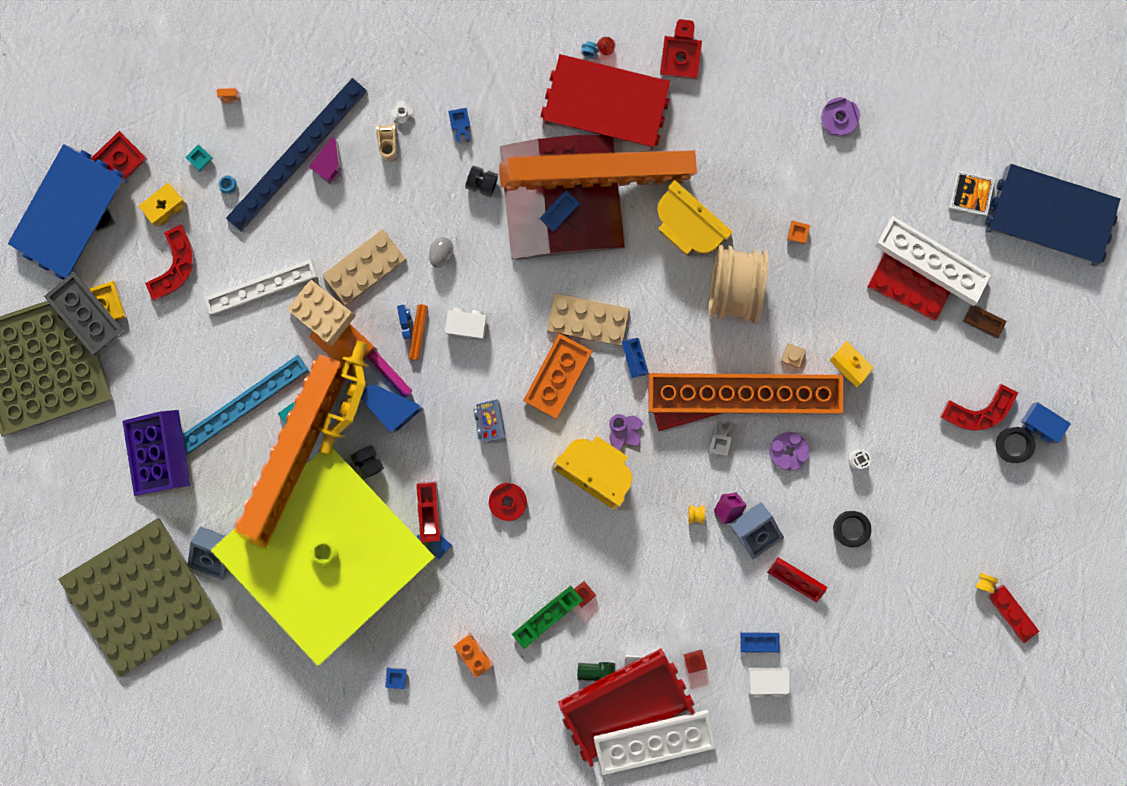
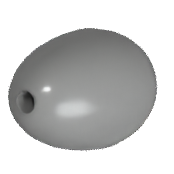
(440, 252)

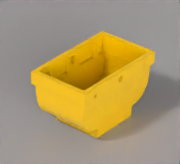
(686, 225)
(598, 467)

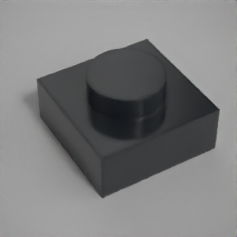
(106, 221)

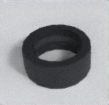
(1030, 442)
(866, 526)

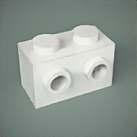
(466, 324)
(768, 681)

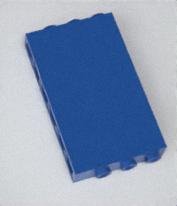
(66, 210)

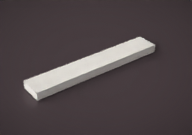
(260, 287)

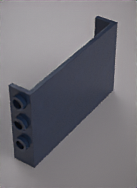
(1053, 213)

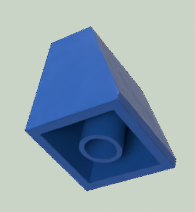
(389, 407)

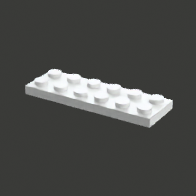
(933, 260)
(654, 742)

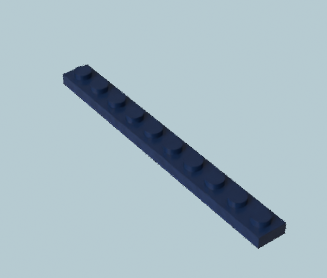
(296, 154)

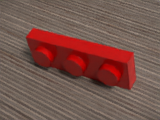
(797, 579)
(1013, 613)

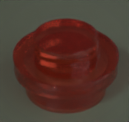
(606, 45)

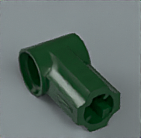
(594, 671)

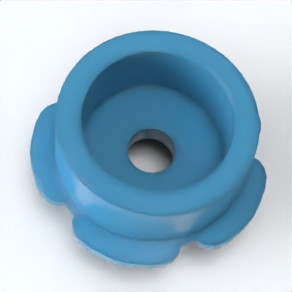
(589, 49)
(222, 184)

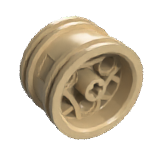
(738, 284)

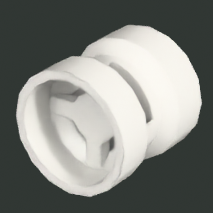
(859, 459)

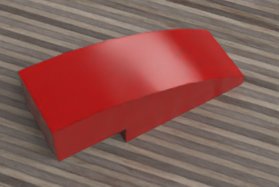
(428, 511)

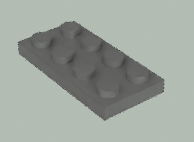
(84, 313)

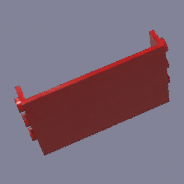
(606, 101)
(625, 699)

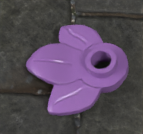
(626, 433)

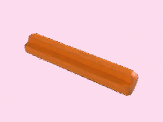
(418, 332)

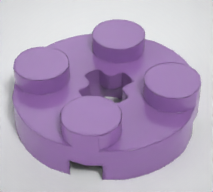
(845, 107)
(794, 441)

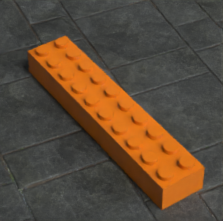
(596, 169)
(745, 393)
(290, 453)

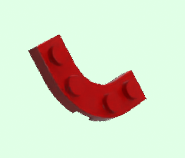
(181, 265)
(985, 418)

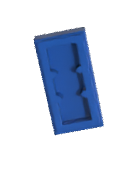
(559, 211)
(635, 357)
(760, 642)

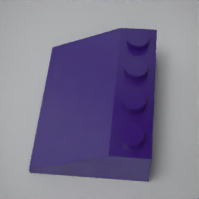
(156, 452)

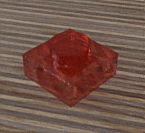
(585, 593)
(695, 661)

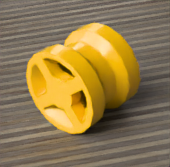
(696, 514)
(986, 583)

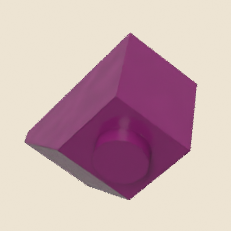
(328, 162)

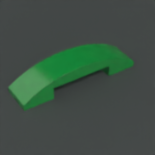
(547, 616)

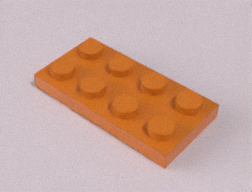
(557, 376)

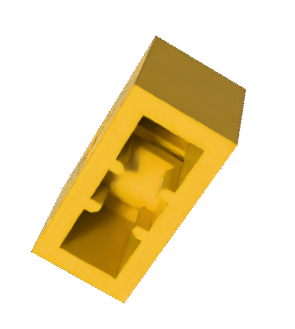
(153, 206)

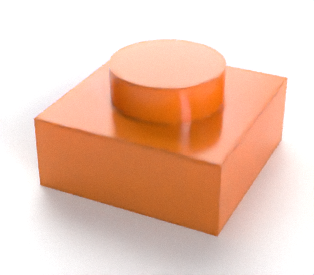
(228, 95)
(798, 232)

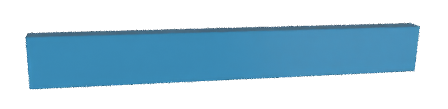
(244, 403)

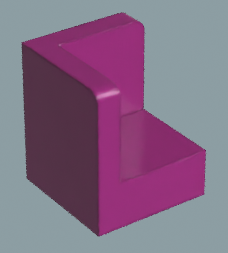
(729, 507)

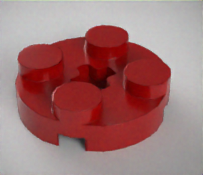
(511, 491)

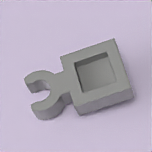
(720, 442)

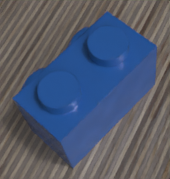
(1045, 423)

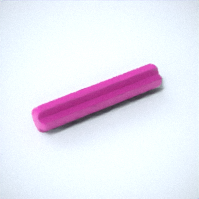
(390, 374)

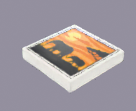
(971, 193)

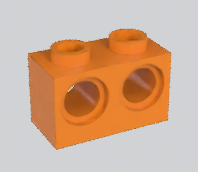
(473, 655)

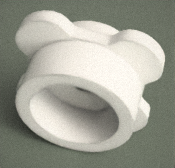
(402, 117)

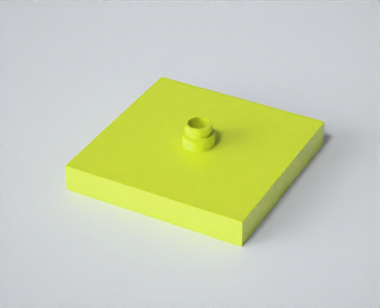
(328, 559)

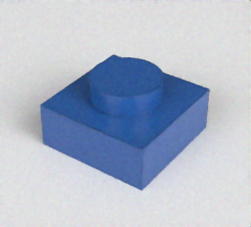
(395, 678)

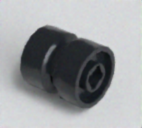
(488, 182)
(367, 462)

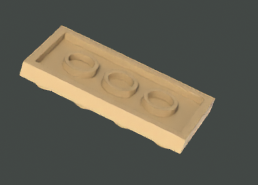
(364, 267)
(321, 312)
(588, 319)

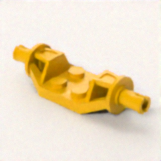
(350, 406)

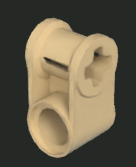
(387, 138)

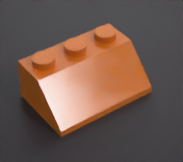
(343, 345)

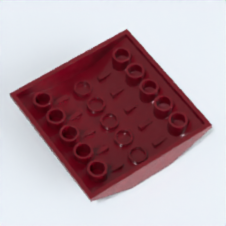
(589, 228)

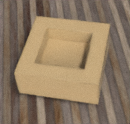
(793, 355)

